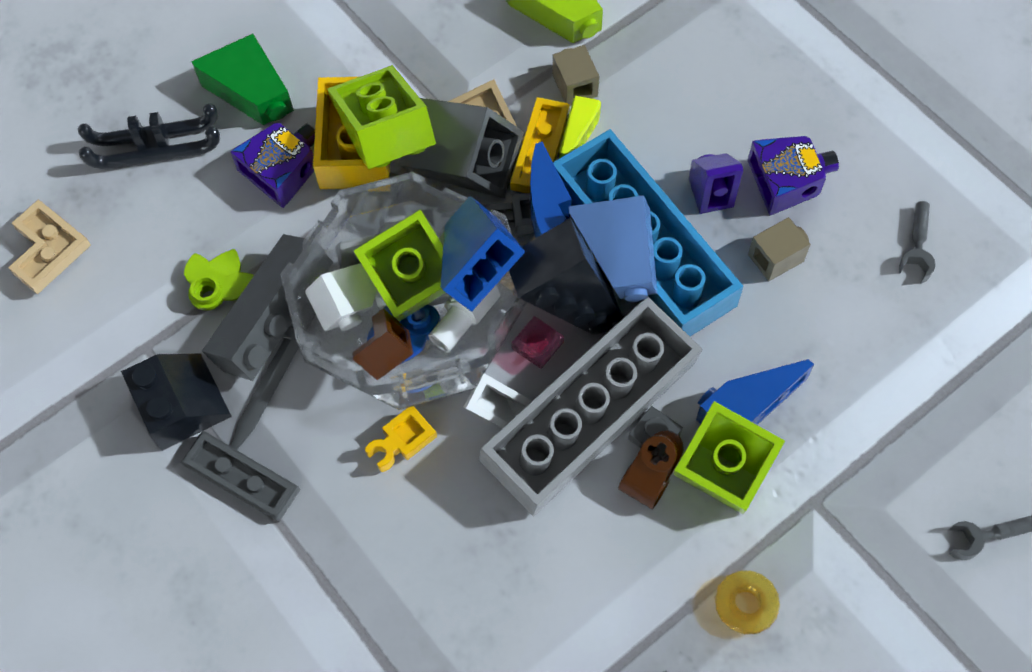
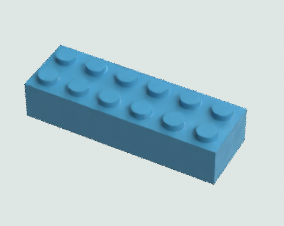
(690, 276)

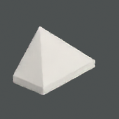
(495, 401)

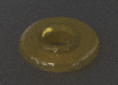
(758, 586)

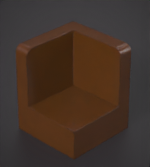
(385, 349)

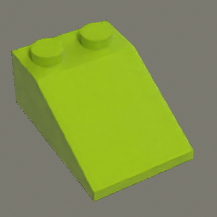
(383, 117)

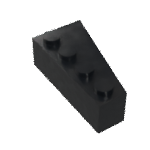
(566, 280)

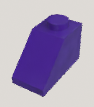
(715, 181)

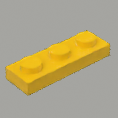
(545, 126)

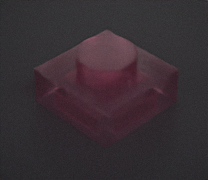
(537, 342)

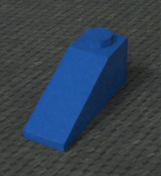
(757, 393)

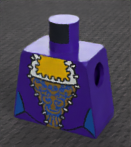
(277, 160)
(789, 170)

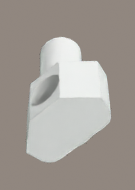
(459, 319)

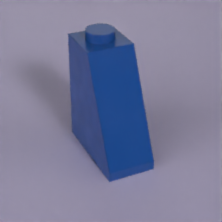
(475, 253)

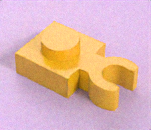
(404, 435)

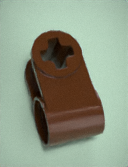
(649, 473)

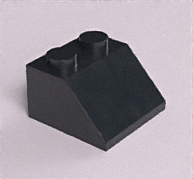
(175, 396)

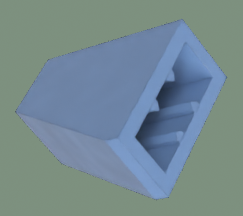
(621, 242)

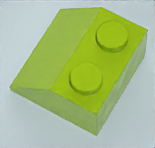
(728, 457)

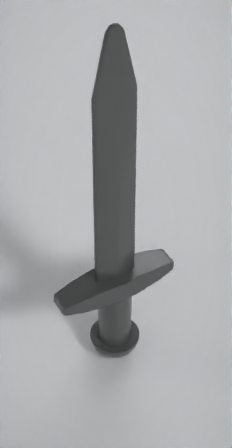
(266, 388)

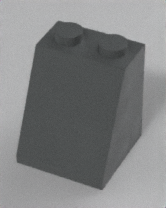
(471, 148)

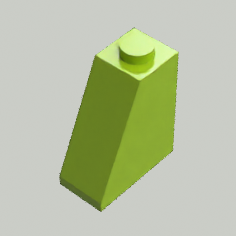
(567, 18)

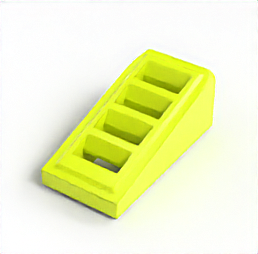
(581, 122)

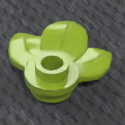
(219, 275)

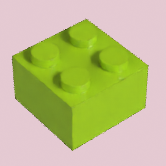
(405, 265)

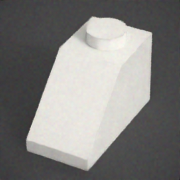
(342, 297)

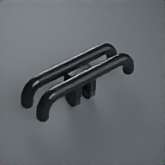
(150, 140)

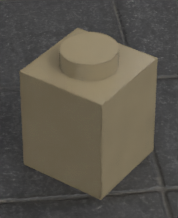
(575, 74)
(779, 248)

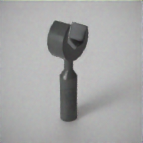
(919, 236)
(977, 537)

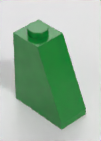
(245, 80)

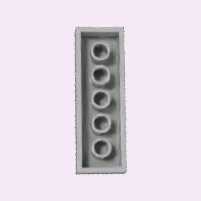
(589, 405)

